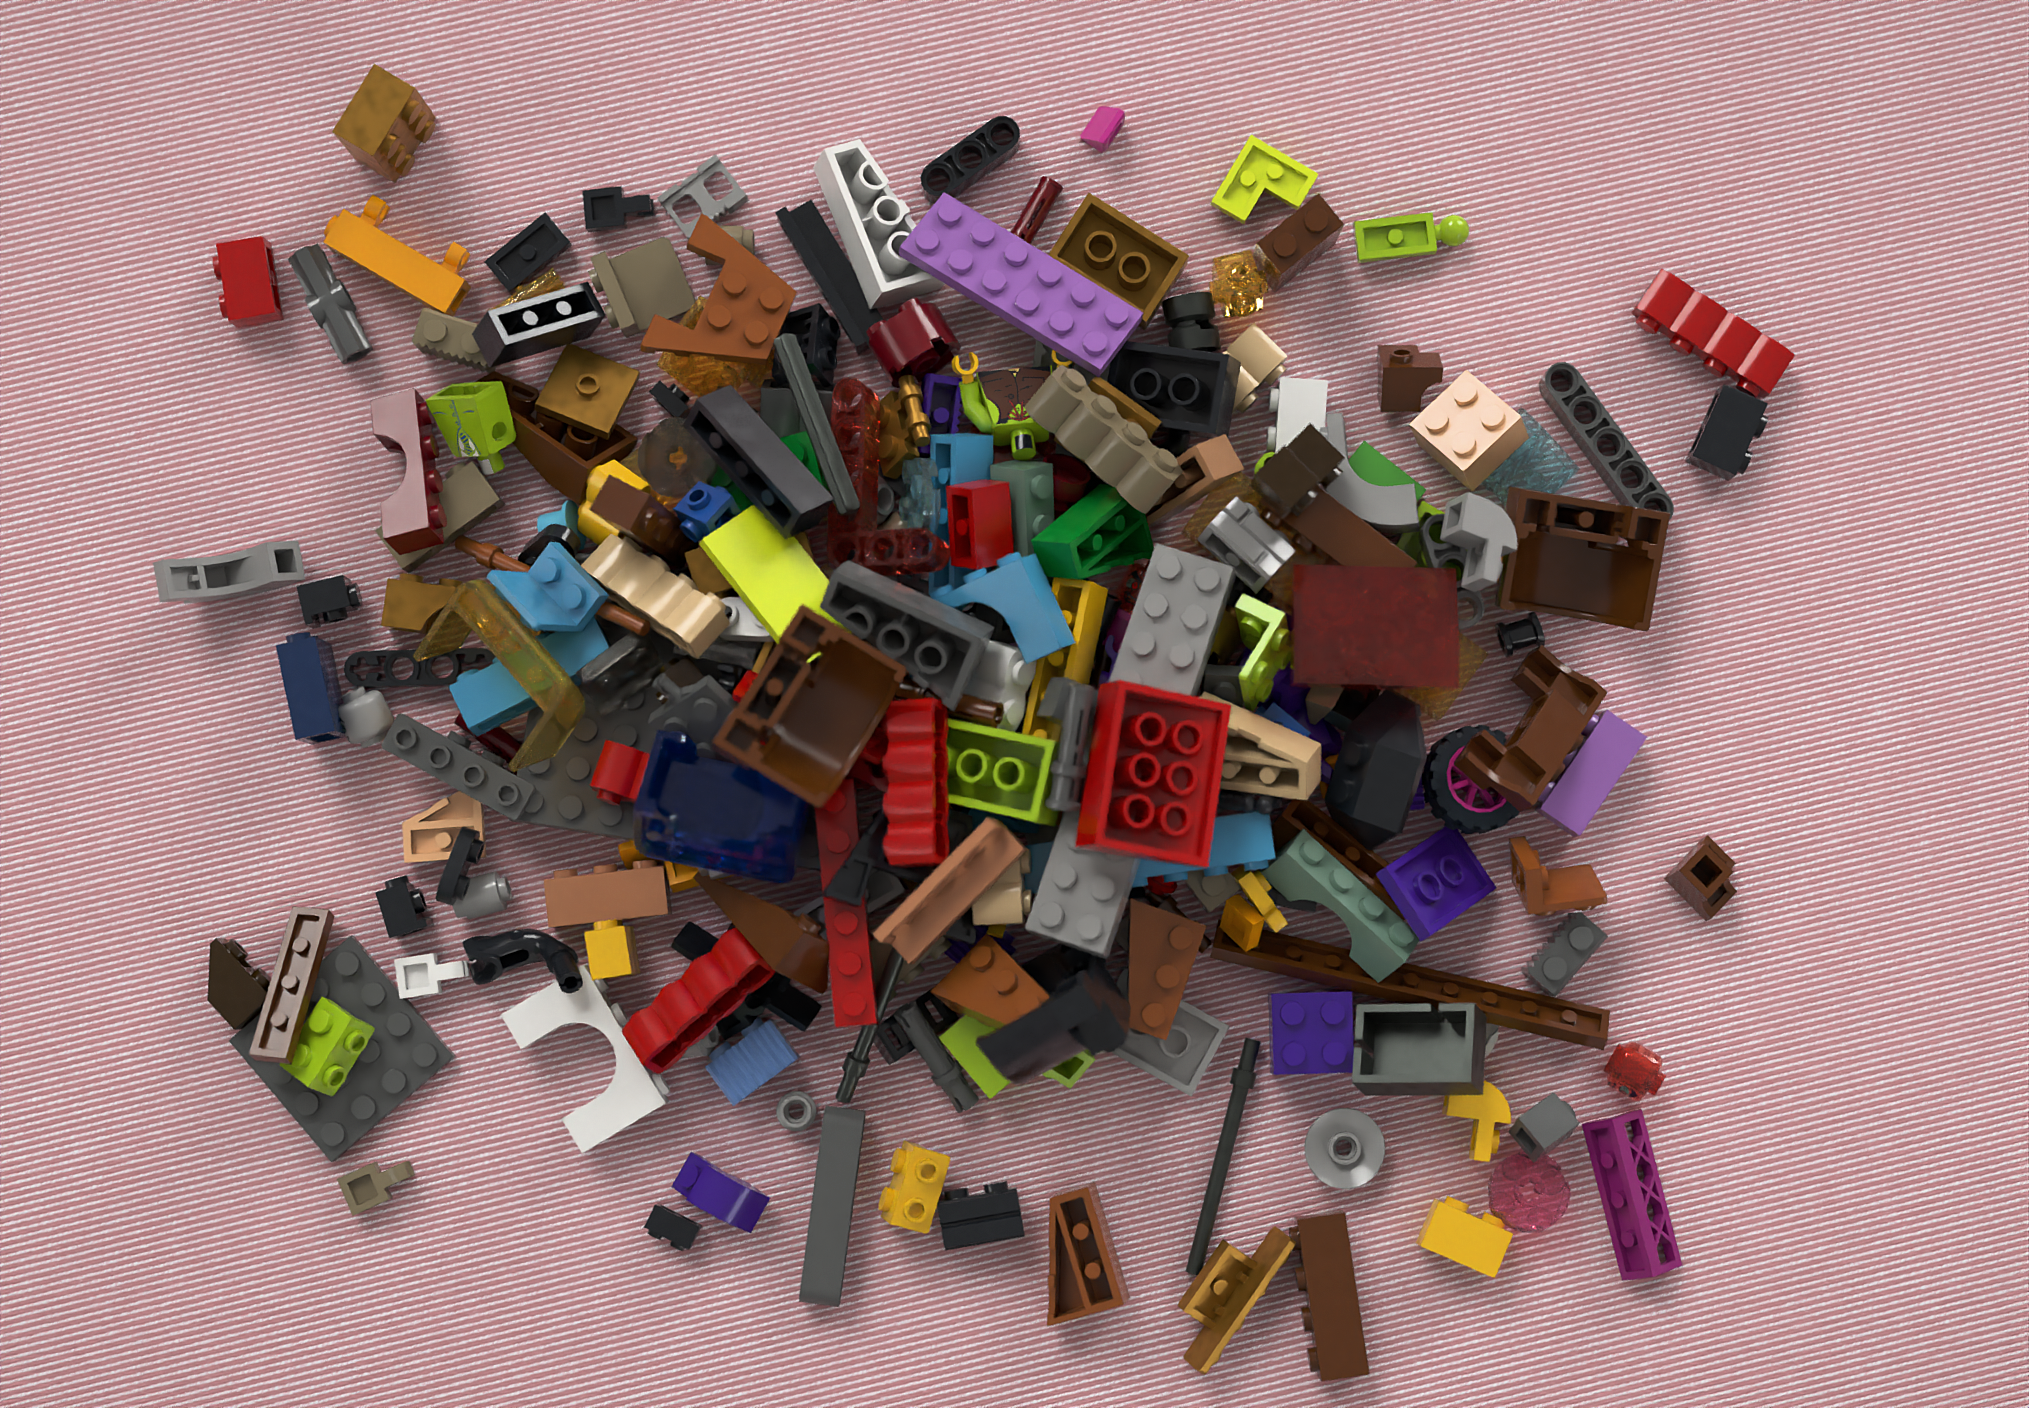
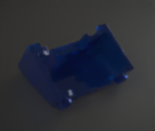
(716, 814)

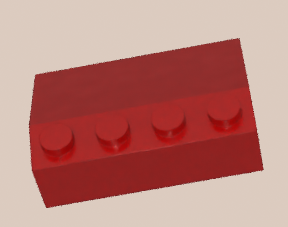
(1153, 774)

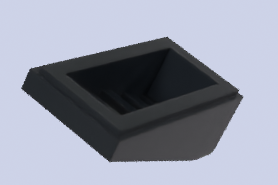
(886, 1046)

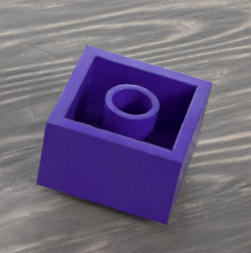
(1311, 1032)

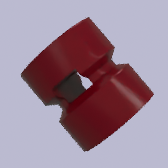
(1069, 481)

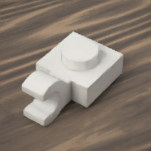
(423, 974)

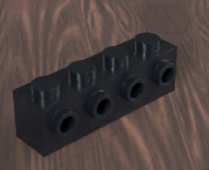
(758, 461)

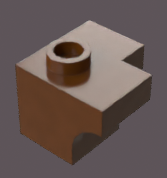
(1405, 376)
(1704, 878)

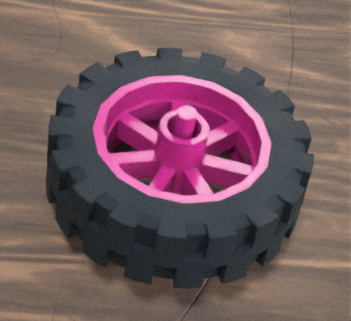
(1441, 794)

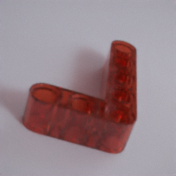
(863, 531)

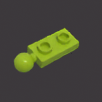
(1406, 236)

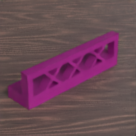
(1627, 1198)

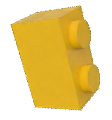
(611, 950)
(1464, 1237)

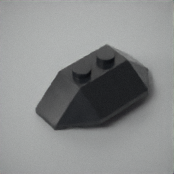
(1378, 770)

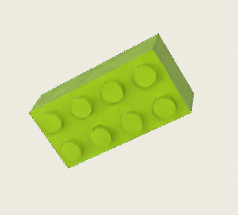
(1000, 771)

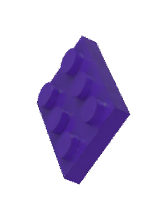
(1436, 881)

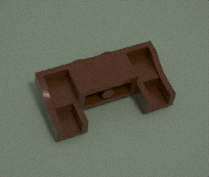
(1543, 736)

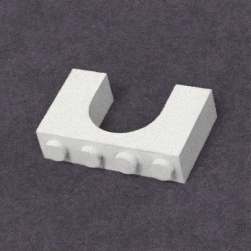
(633, 1088)

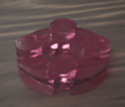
(1508, 1202)

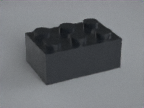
(1179, 386)

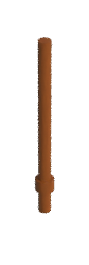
(494, 557)

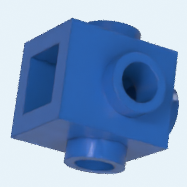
(705, 510)

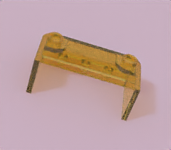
(481, 609)

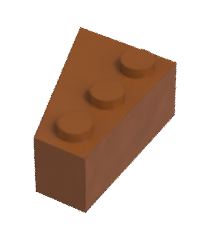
(1159, 965)
(990, 986)
(1083, 1258)

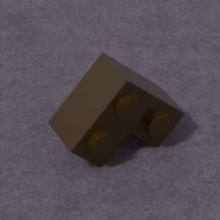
(1296, 471)

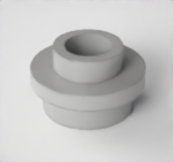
(787, 1120)

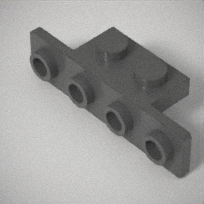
(459, 766)

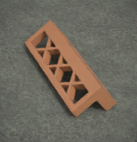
(951, 890)

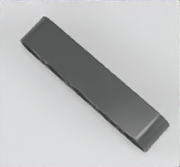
(1602, 426)
(832, 1206)

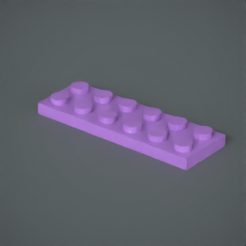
(1021, 284)

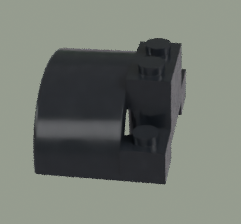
(1079, 997)

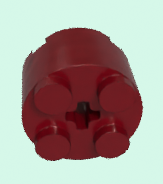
(913, 341)

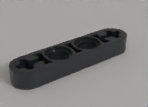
(422, 673)

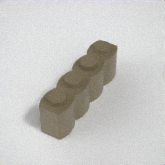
(1103, 439)

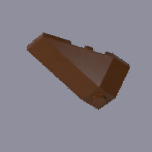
(782, 938)

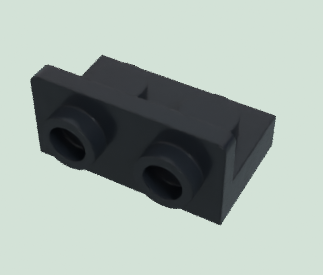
(818, 341)

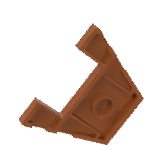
(741, 312)

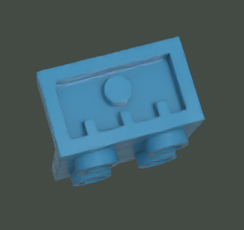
(553, 593)

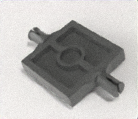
(695, 711)

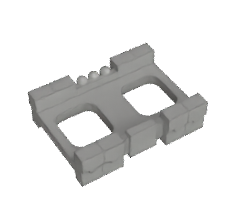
(694, 187)

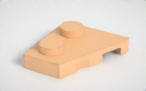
(433, 832)

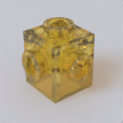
(1237, 284)

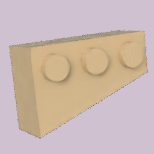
(1267, 757)

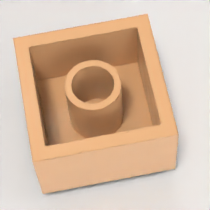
(1469, 430)

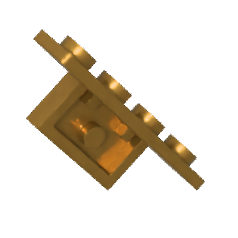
(1228, 1291)

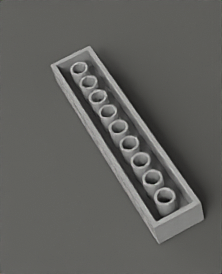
(1163, 649)

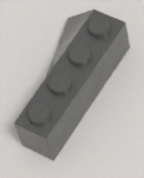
(918, 632)

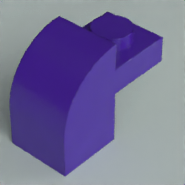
(720, 1193)

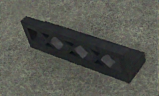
(830, 271)

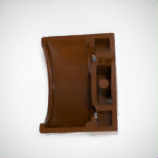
(1572, 562)
(807, 717)

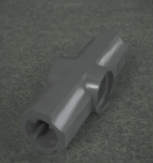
(330, 304)

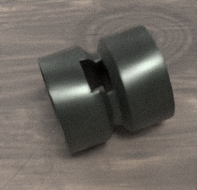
(1191, 322)

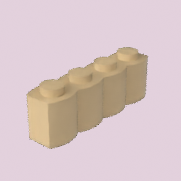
(655, 594)

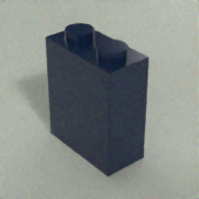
(311, 688)

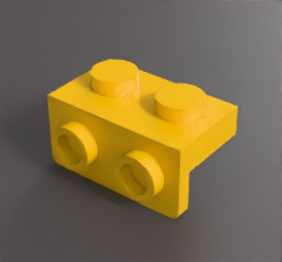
(914, 1187)

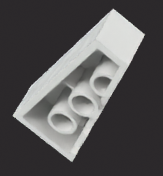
(871, 224)

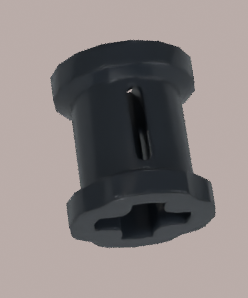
(1520, 634)

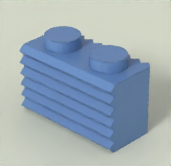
(751, 1061)

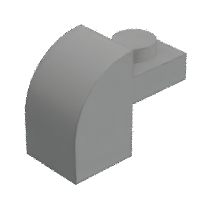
(1484, 532)

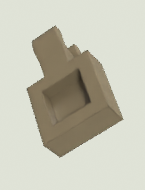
(370, 1186)

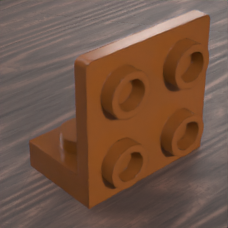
(1555, 889)

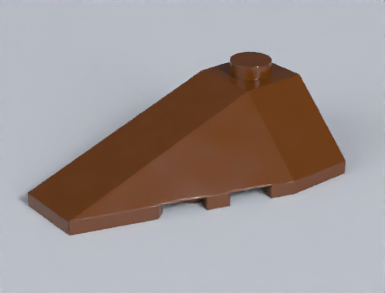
(556, 449)

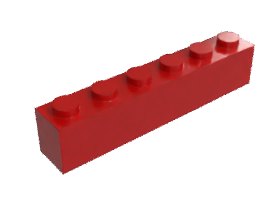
(846, 925)

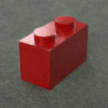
(248, 282)
(979, 523)

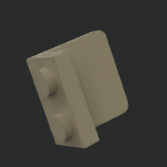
(642, 285)

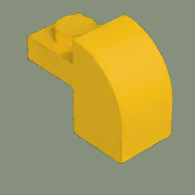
(1484, 1111)

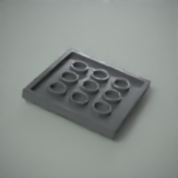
(388, 1071)

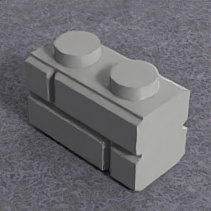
(1247, 544)

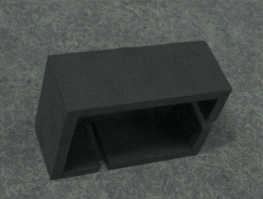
(1418, 1051)

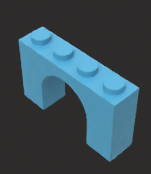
(1024, 600)

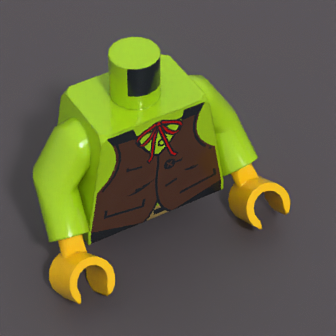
(998, 401)

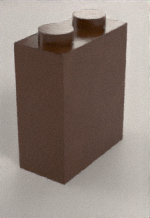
(1297, 242)

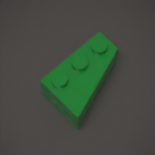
(1094, 536)

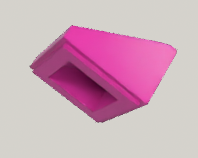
(1103, 127)

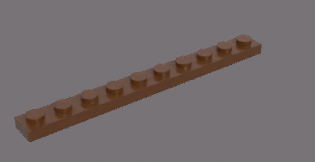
(1420, 985)

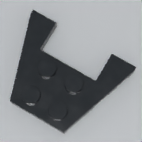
(852, 876)

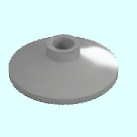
(1364, 1156)

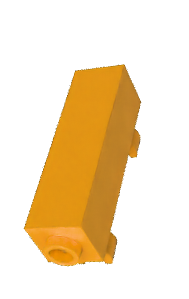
(397, 263)

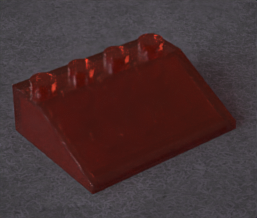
(1374, 627)

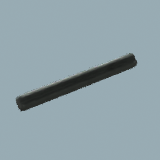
(816, 424)

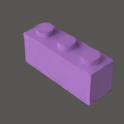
(1590, 772)

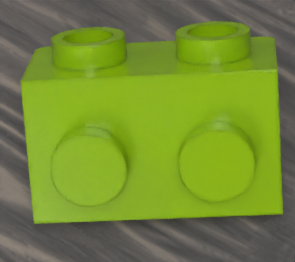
(328, 1047)

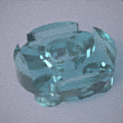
(922, 501)

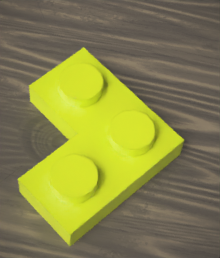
(1261, 170)

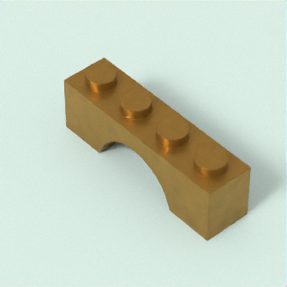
(416, 605)

